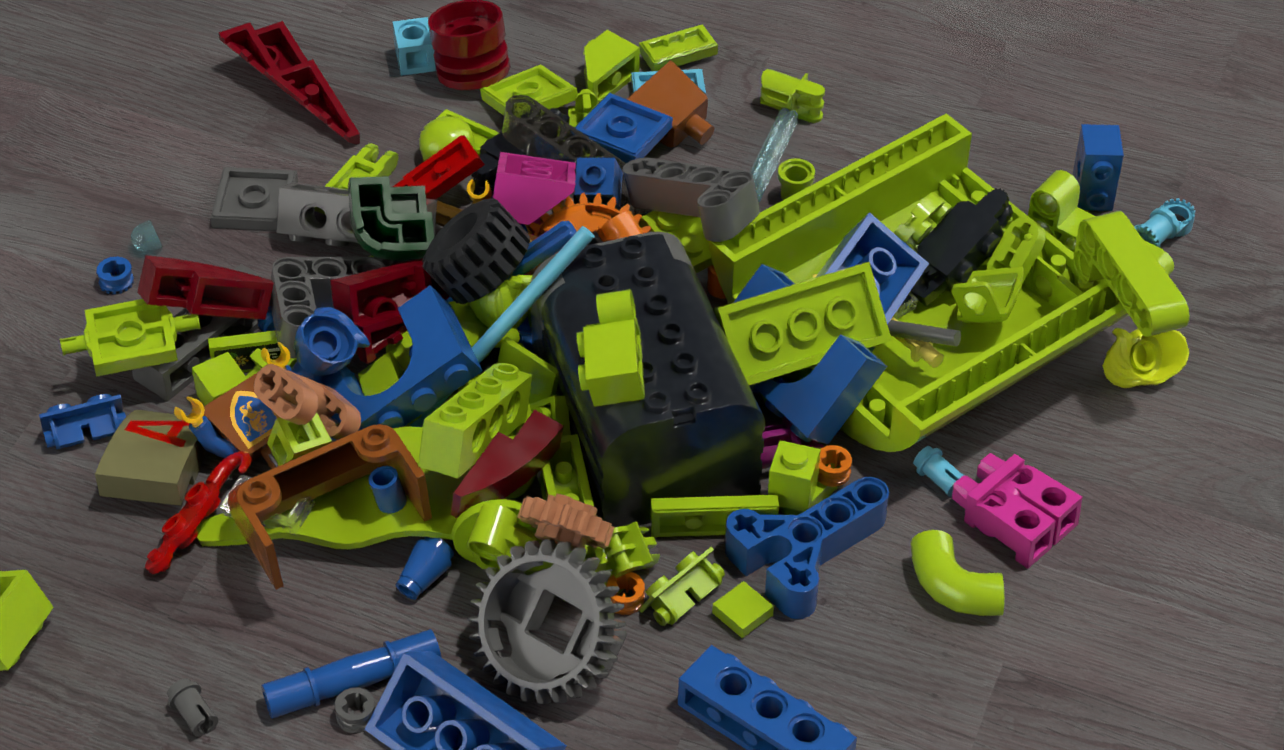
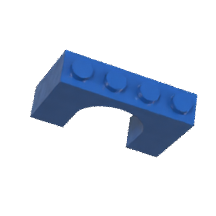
(438, 366)
(834, 388)

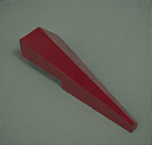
(281, 60)
(373, 301)

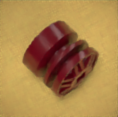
(469, 44)

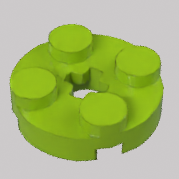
(919, 225)

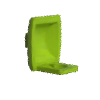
(988, 295)

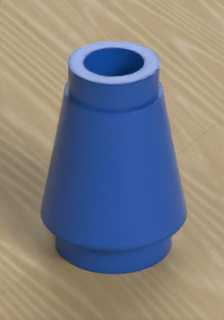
(424, 566)

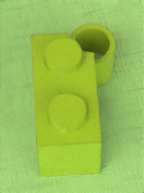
(612, 352)

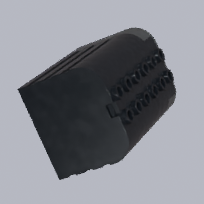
(698, 417)

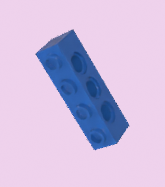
(741, 716)

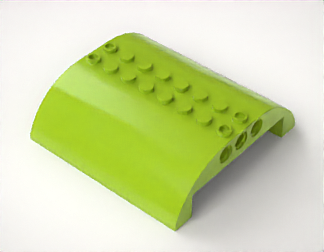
(912, 397)

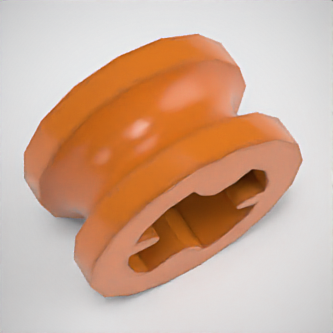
(837, 456)
(628, 581)

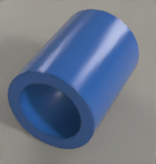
(387, 489)

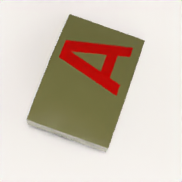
(150, 459)

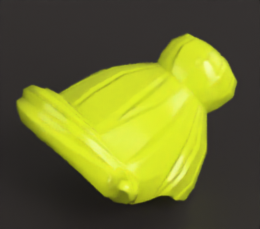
(1143, 359)

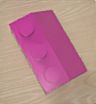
(532, 185)

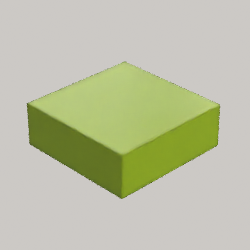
(742, 609)

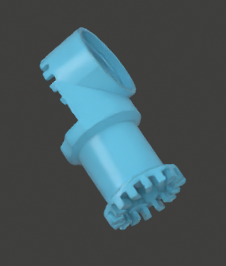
(1164, 223)

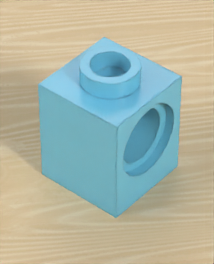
(413, 46)

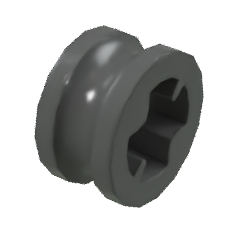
(354, 697)

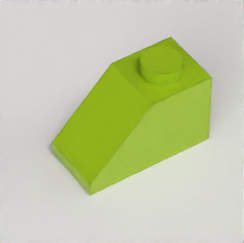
(609, 64)

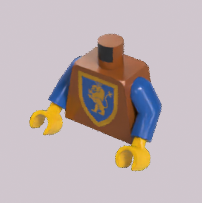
(236, 418)

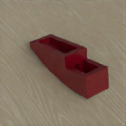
(204, 288)
(509, 463)

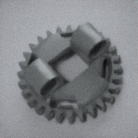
(522, 605)

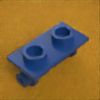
(66, 420)

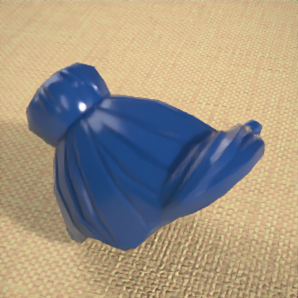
(326, 343)

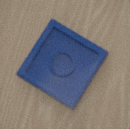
(625, 127)

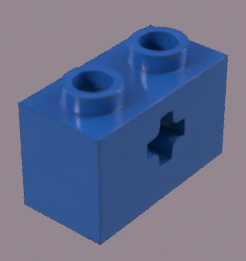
(1098, 166)

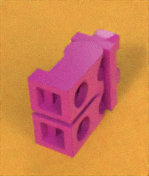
(1018, 506)

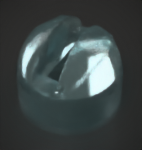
(145, 237)

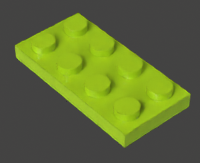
(802, 321)

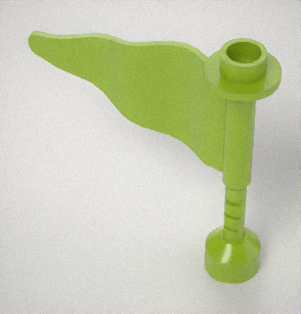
(351, 516)

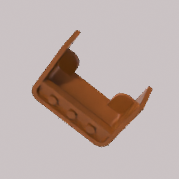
(316, 475)

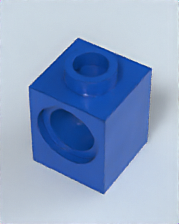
(599, 176)

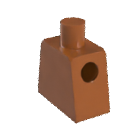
(679, 97)

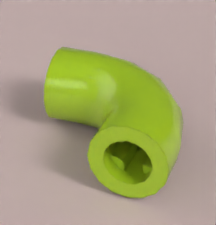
(950, 583)

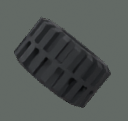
(476, 251)

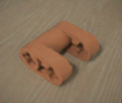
(300, 398)

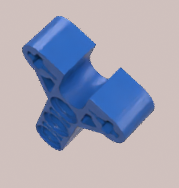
(804, 541)

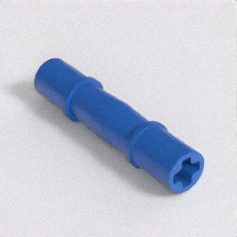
(353, 671)

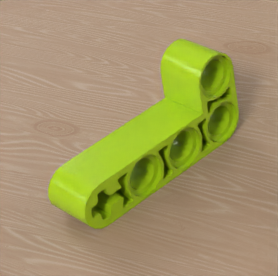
(1056, 210)
(1114, 251)

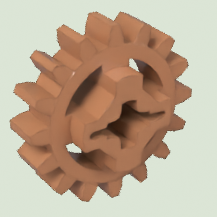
(566, 520)

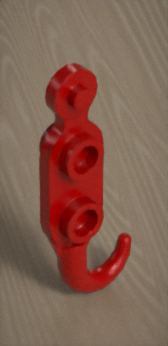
(201, 501)

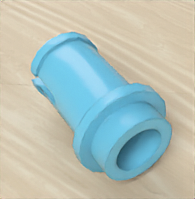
(934, 466)

